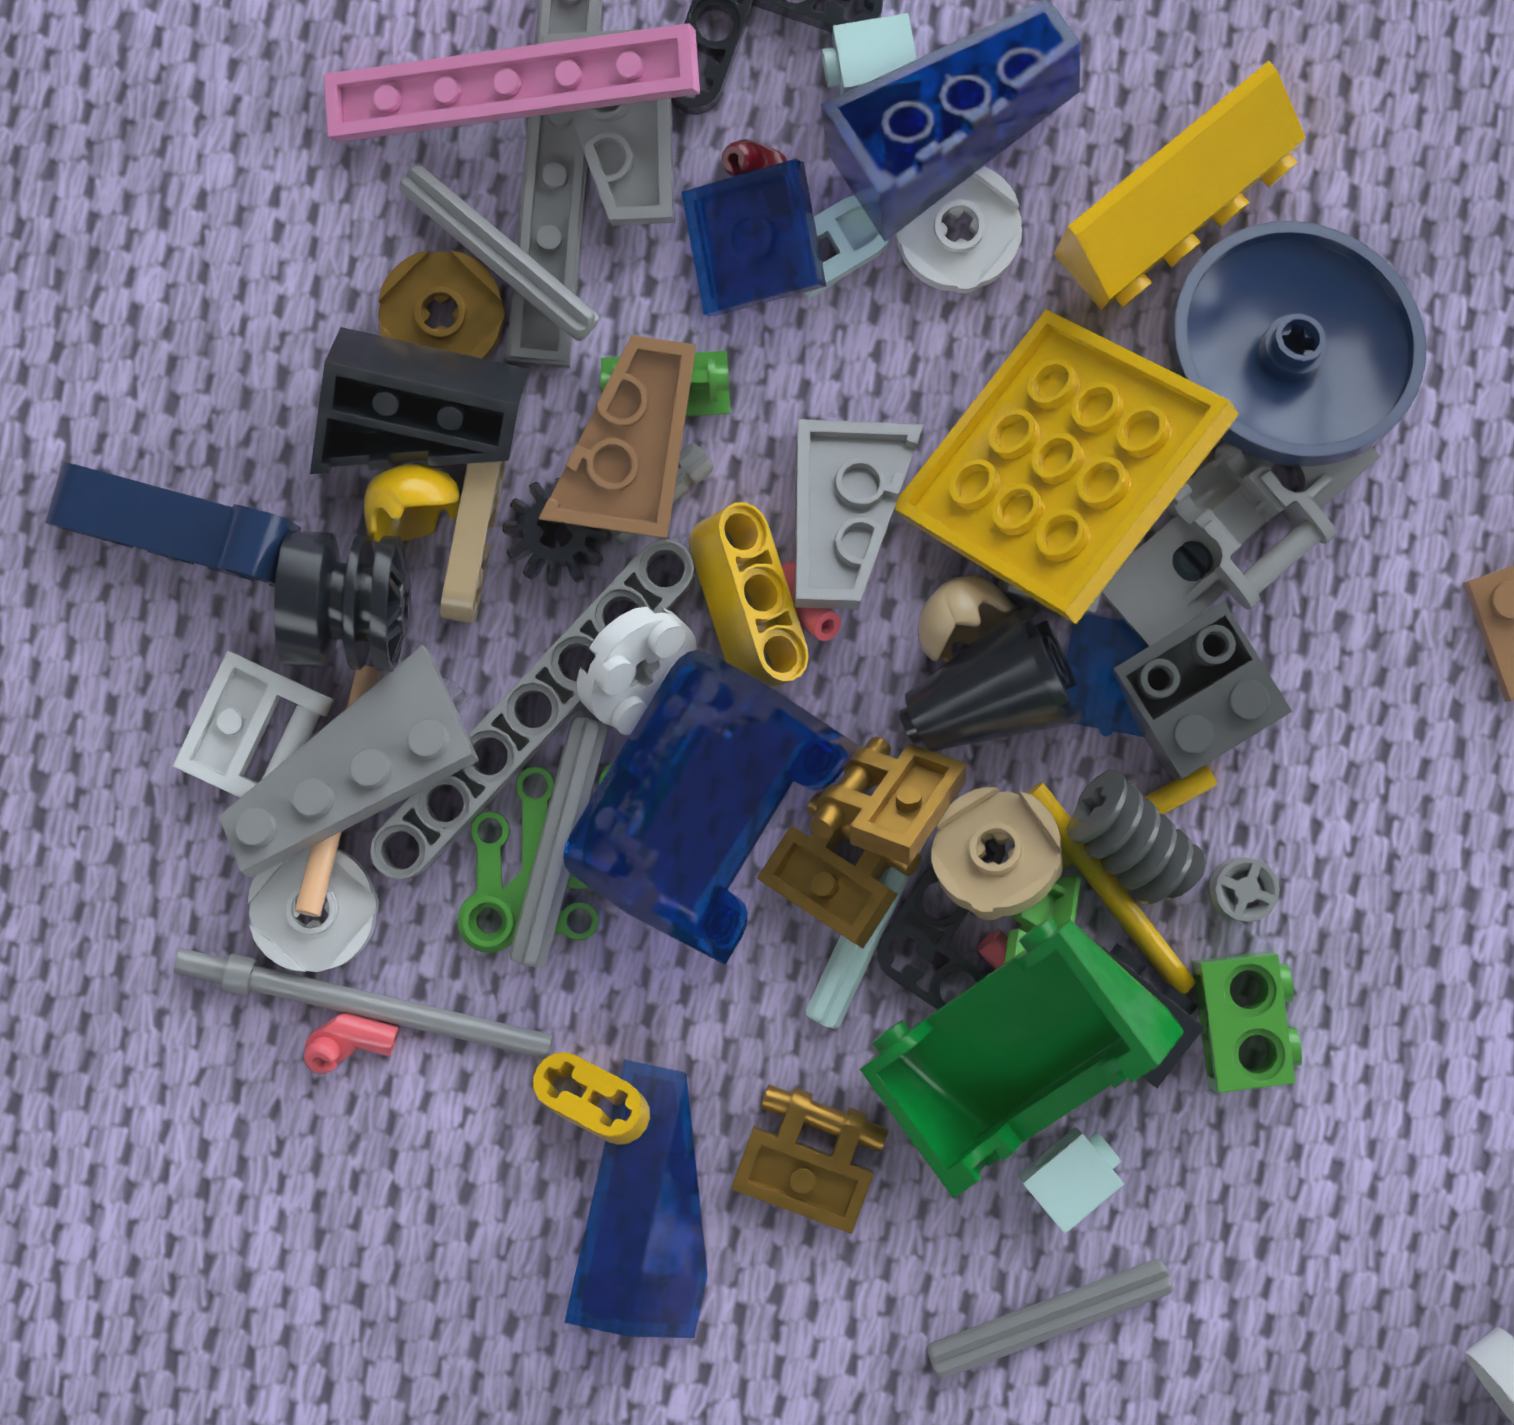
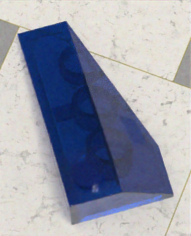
(644, 1234)

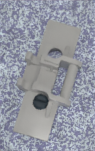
(1211, 516)

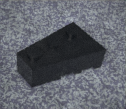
(413, 403)

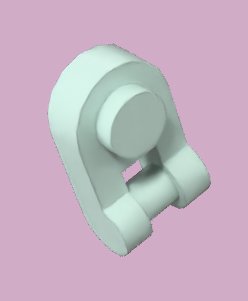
(852, 238)

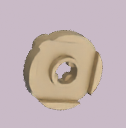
(994, 888)

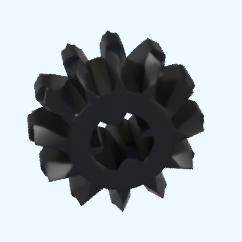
(536, 539)

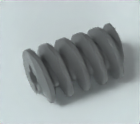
(1135, 840)

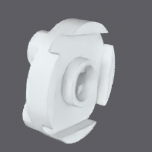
(963, 263)
(613, 686)
(317, 945)

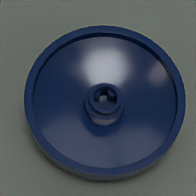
(1302, 340)

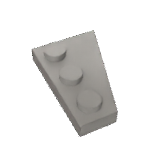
(628, 153)

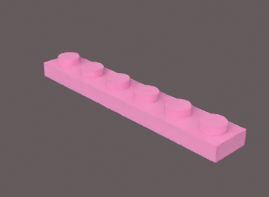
(513, 83)

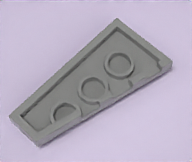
(362, 762)

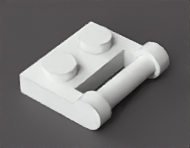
(236, 719)

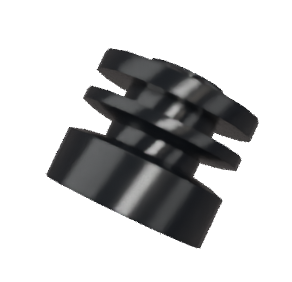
(336, 600)

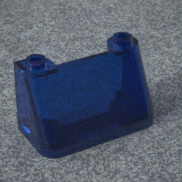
(697, 797)

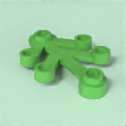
(510, 899)

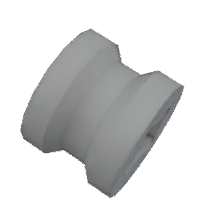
(1254, 893)

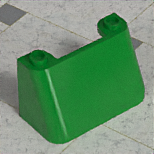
(1018, 1052)

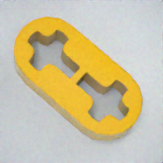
(584, 1110)

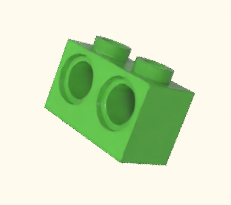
(1231, 1024)

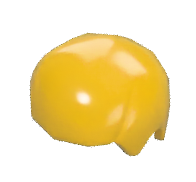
(408, 501)

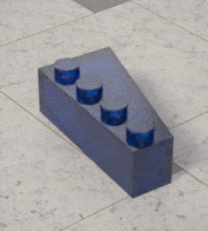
(949, 113)

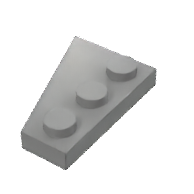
(843, 504)

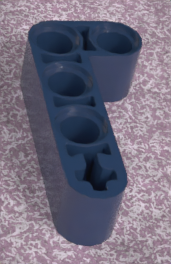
(169, 523)

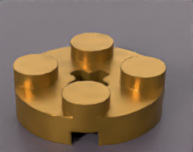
(443, 278)

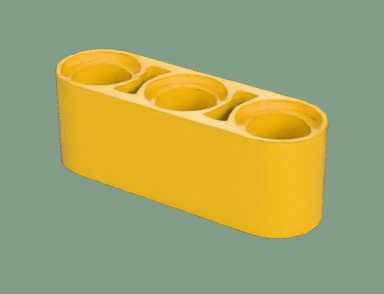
(755, 568)

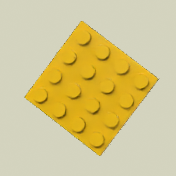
(1064, 463)

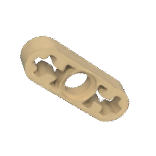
(469, 547)

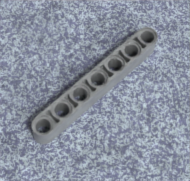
(504, 722)

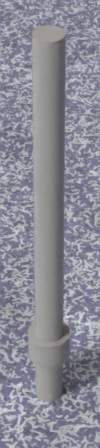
(243, 975)

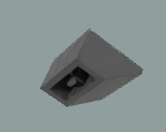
(1199, 692)

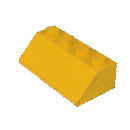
(1182, 190)

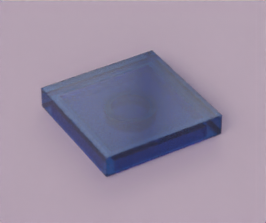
(753, 238)

